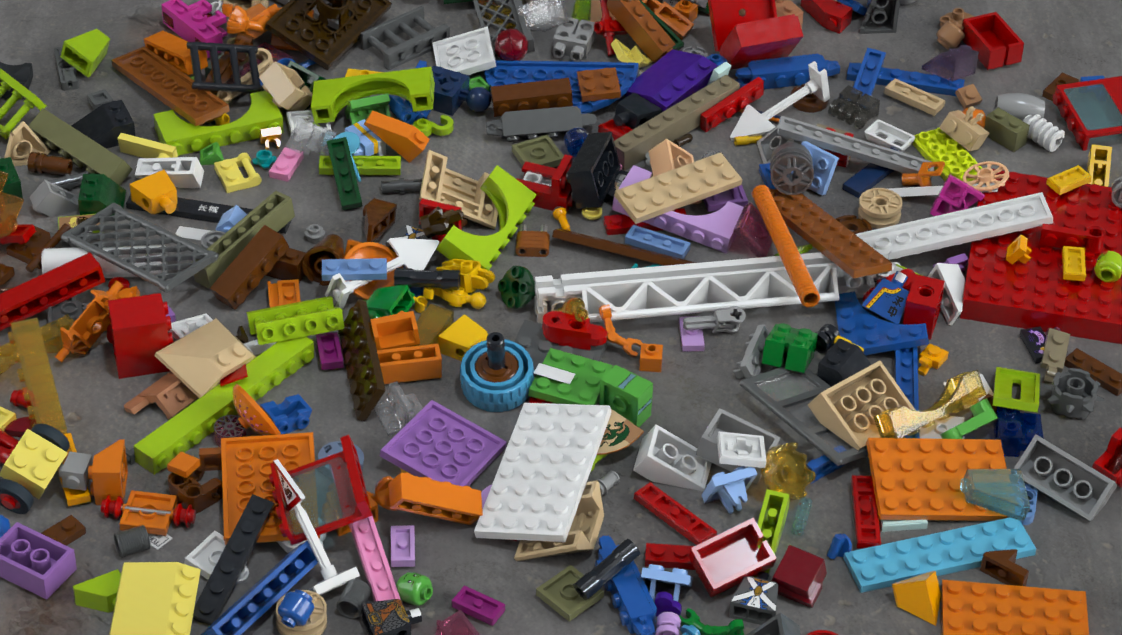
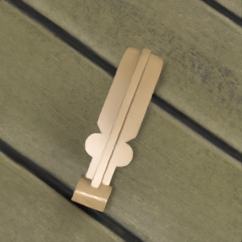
(266, 58)

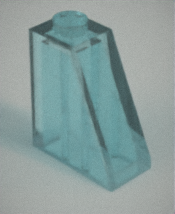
(997, 490)

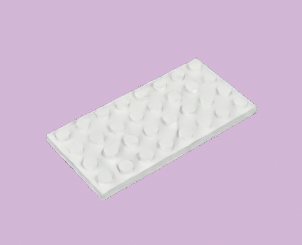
(543, 472)

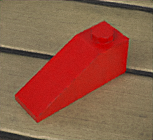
(829, 13)

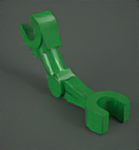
(734, 628)

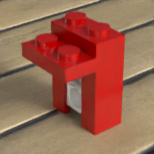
(549, 184)

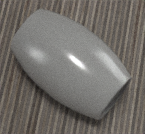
(1020, 104)

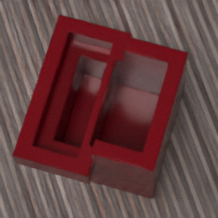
(800, 576)

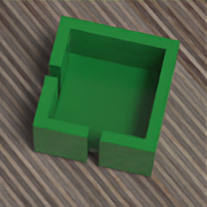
(798, 343)

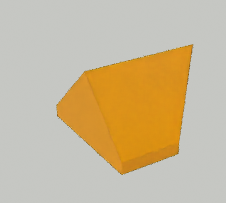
(919, 596)

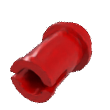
(18, 399)

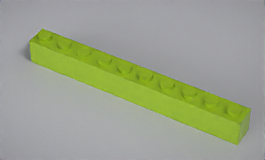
(198, 419)

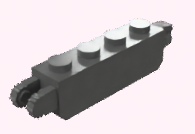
(539, 123)

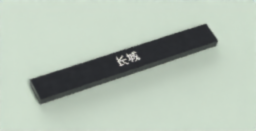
(198, 210)

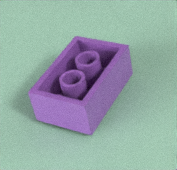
(35, 560)

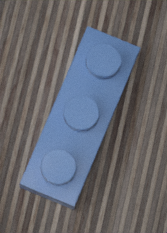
(657, 242)
(355, 269)

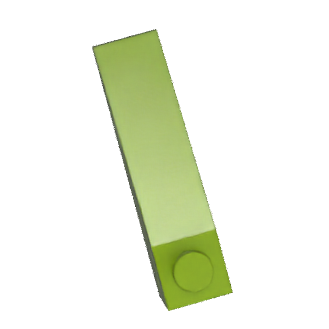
(773, 518)

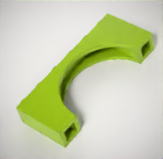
(334, 94)
(192, 138)
(511, 202)

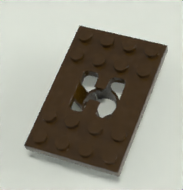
(314, 38)

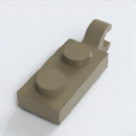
(1054, 353)

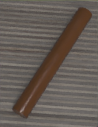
(50, 244)

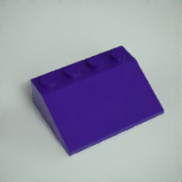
(673, 78)

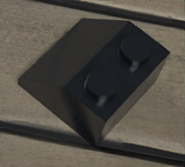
(841, 362)

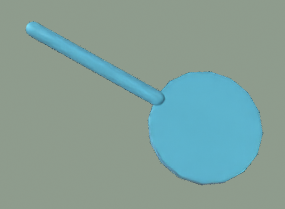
(354, 143)

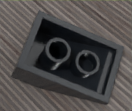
(107, 123)

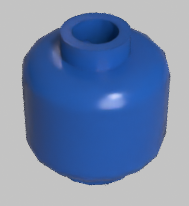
(296, 608)

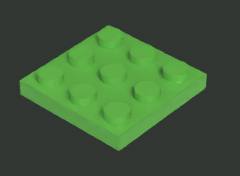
(584, 386)

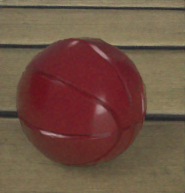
(511, 45)

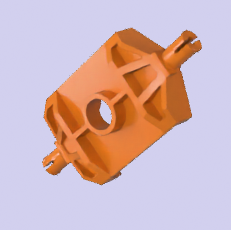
(82, 333)

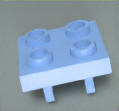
(824, 167)
(730, 487)
(657, 574)

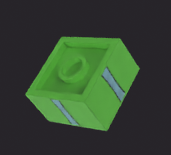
(627, 394)

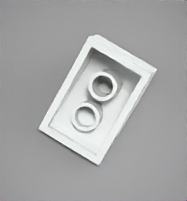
(671, 461)

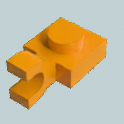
(931, 357)

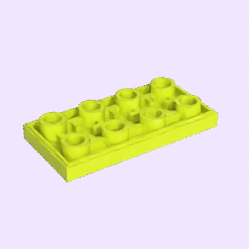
(940, 147)

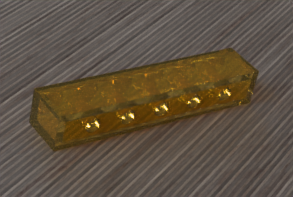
(36, 374)

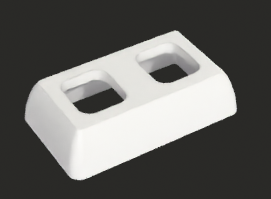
(892, 133)

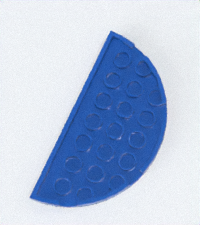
(530, 71)

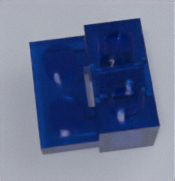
(1016, 429)

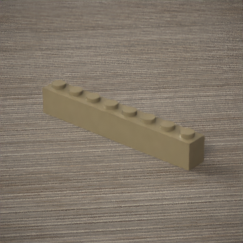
(672, 122)

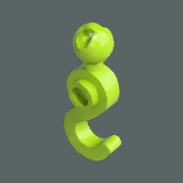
(429, 127)

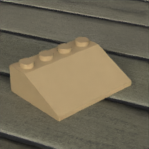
(851, 404)

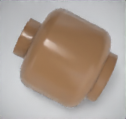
(950, 34)

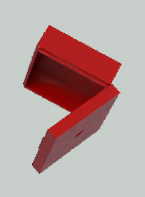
(754, 35)

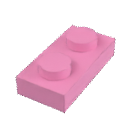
(286, 164)

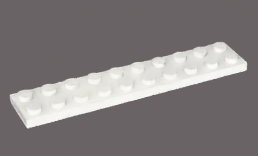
(960, 227)

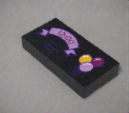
(1034, 341)

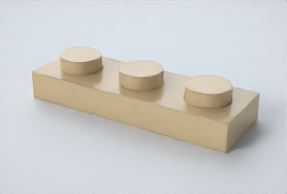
(914, 97)

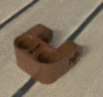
(191, 492)

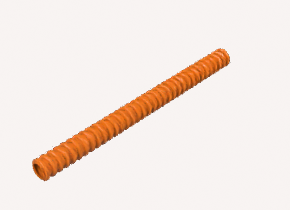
(786, 246)

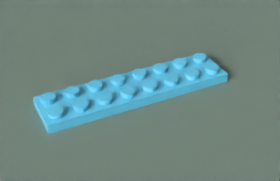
(939, 552)

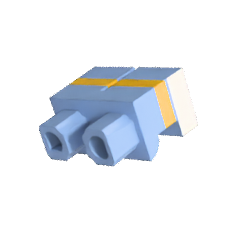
(369, 142)

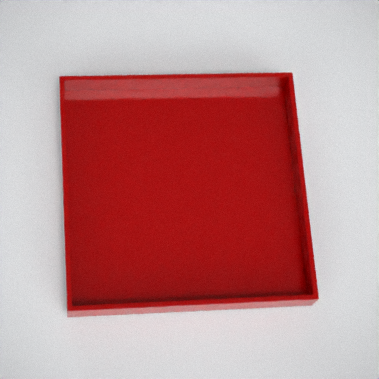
(1036, 291)

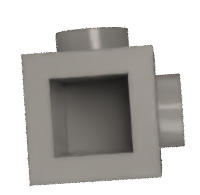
(75, 470)

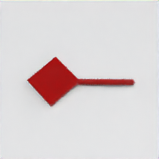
(235, 376)

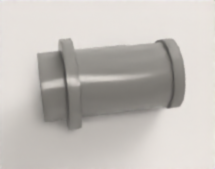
(608, 482)

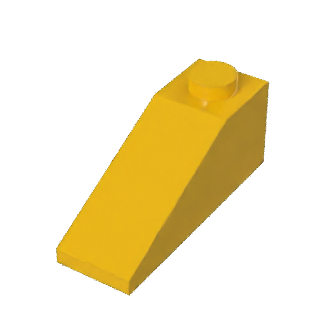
(1099, 164)

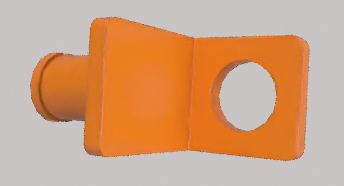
(923, 176)

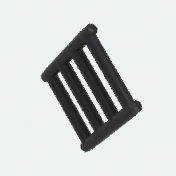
(218, 85)

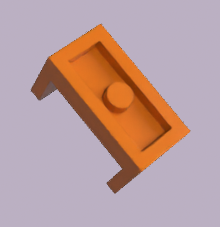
(395, 331)

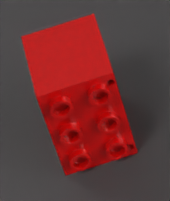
(139, 332)

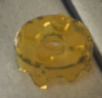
(795, 475)

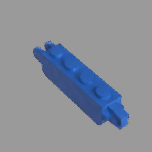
(785, 70)
(629, 594)

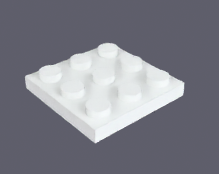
(466, 52)

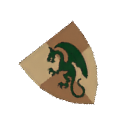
(618, 434)

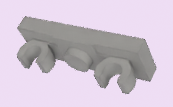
(752, 361)

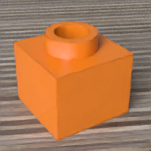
(687, 9)
(651, 357)

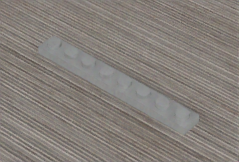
(850, 146)

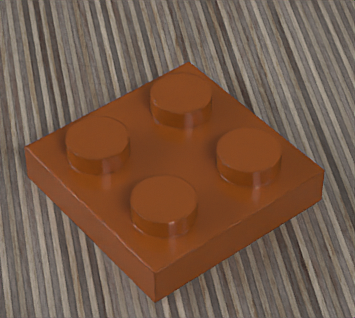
(598, 84)

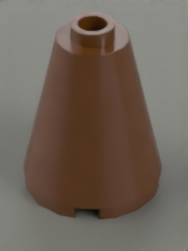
(328, 248)

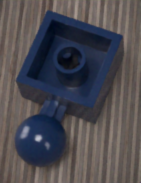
(453, 89)

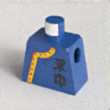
(888, 298)

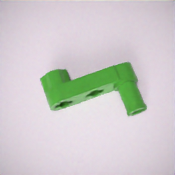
(983, 415)

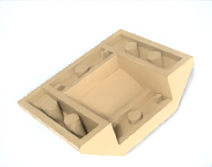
(457, 190)
(205, 357)
(582, 533)

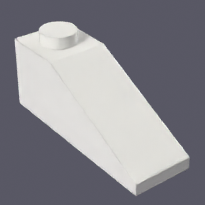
(183, 171)
(953, 289)

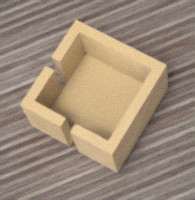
(285, 87)

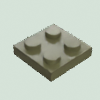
(538, 151)
(562, 596)

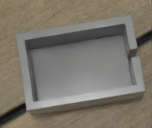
(727, 422)

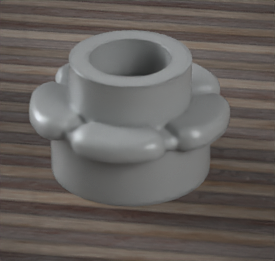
(314, 233)

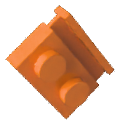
(283, 292)

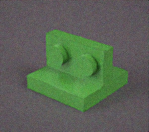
(361, 108)

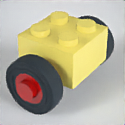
(31, 467)

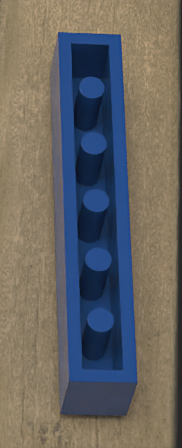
(265, 592)

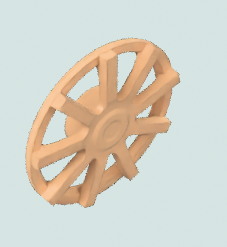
(986, 175)

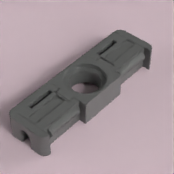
(68, 76)

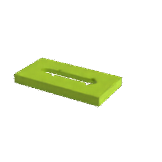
(1029, 389)

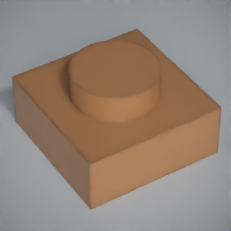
(968, 96)

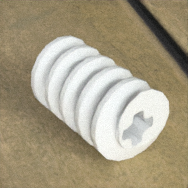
(1044, 132)

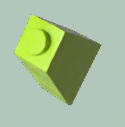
(86, 51)

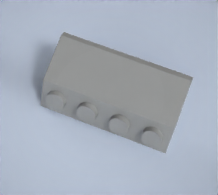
(1065, 478)

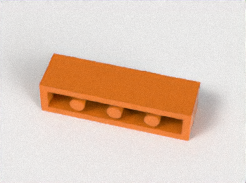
(174, 51)
(435, 498)

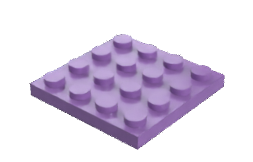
(443, 446)

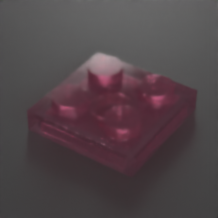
(753, 231)

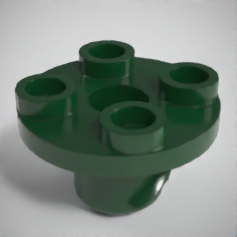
(517, 287)

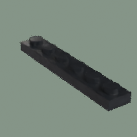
(232, 560)

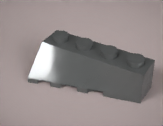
(881, 17)

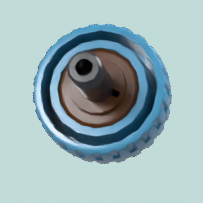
(496, 374)

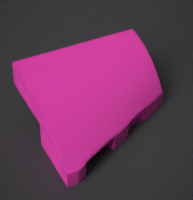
(955, 197)

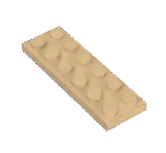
(678, 188)

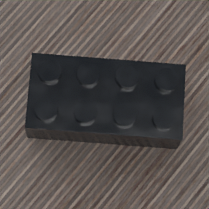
(593, 170)

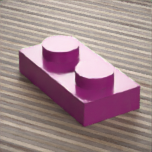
(329, 351)
(478, 605)

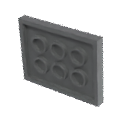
(532, 339)

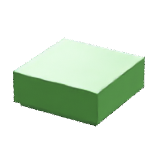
(478, 82)

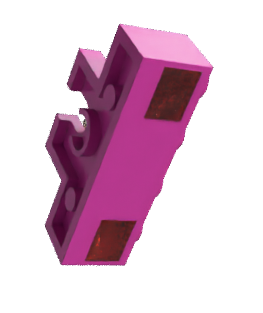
(194, 21)

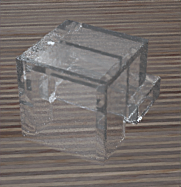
(544, 14)
(309, 137)

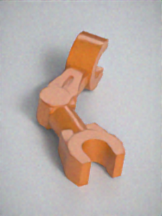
(613, 337)

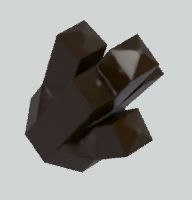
(439, 222)

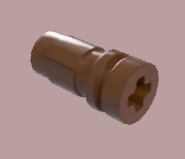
(51, 164)

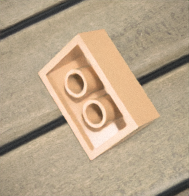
(667, 157)

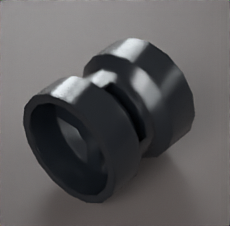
(826, 338)

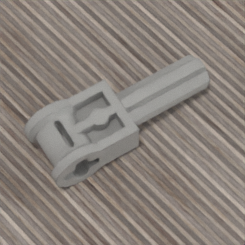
(721, 321)

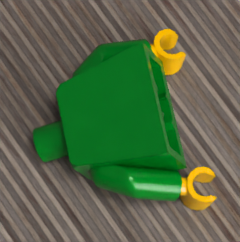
(392, 300)

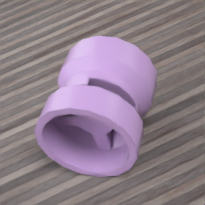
(668, 624)

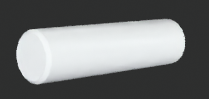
(55, 257)

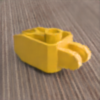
(471, 276)

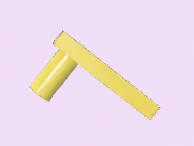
(145, 148)

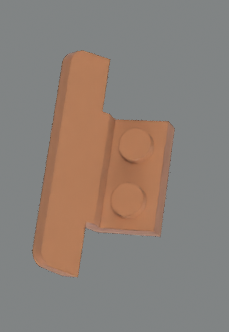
(167, 392)

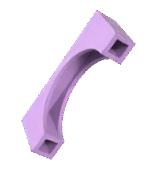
(709, 230)

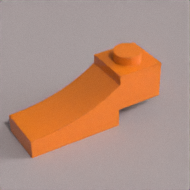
(672, 18)

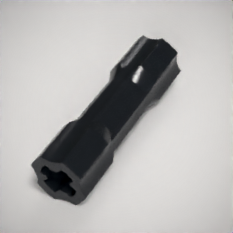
(427, 278)
(605, 570)

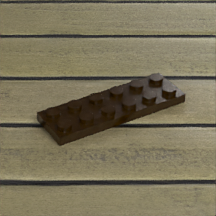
(361, 360)

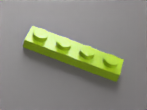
(366, 165)

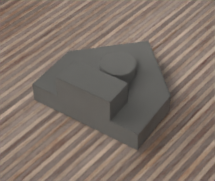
(70, 306)

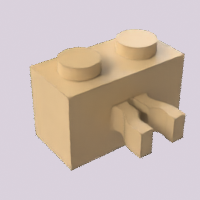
(965, 129)

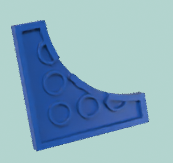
(873, 333)

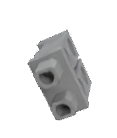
(574, 40)

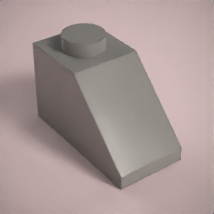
(53, 200)

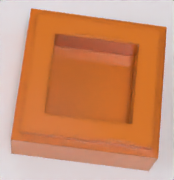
(183, 464)

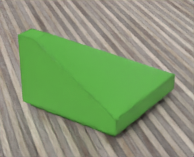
(211, 154)

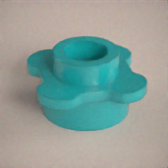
(264, 158)

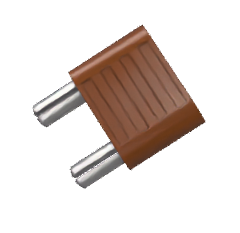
(532, 242)

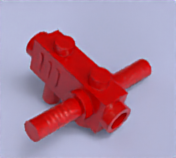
(608, 27)

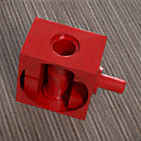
(924, 302)

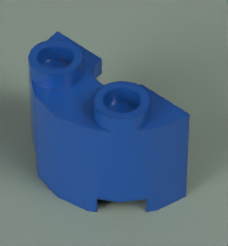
(404, 111)
(290, 414)

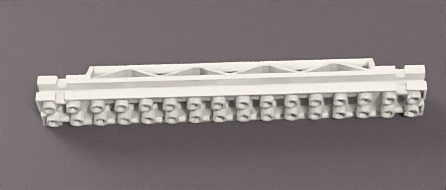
(693, 287)

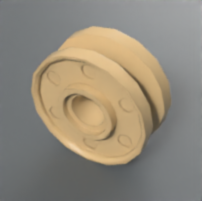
(880, 207)
(316, 623)

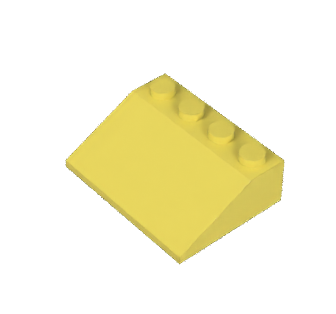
(155, 599)

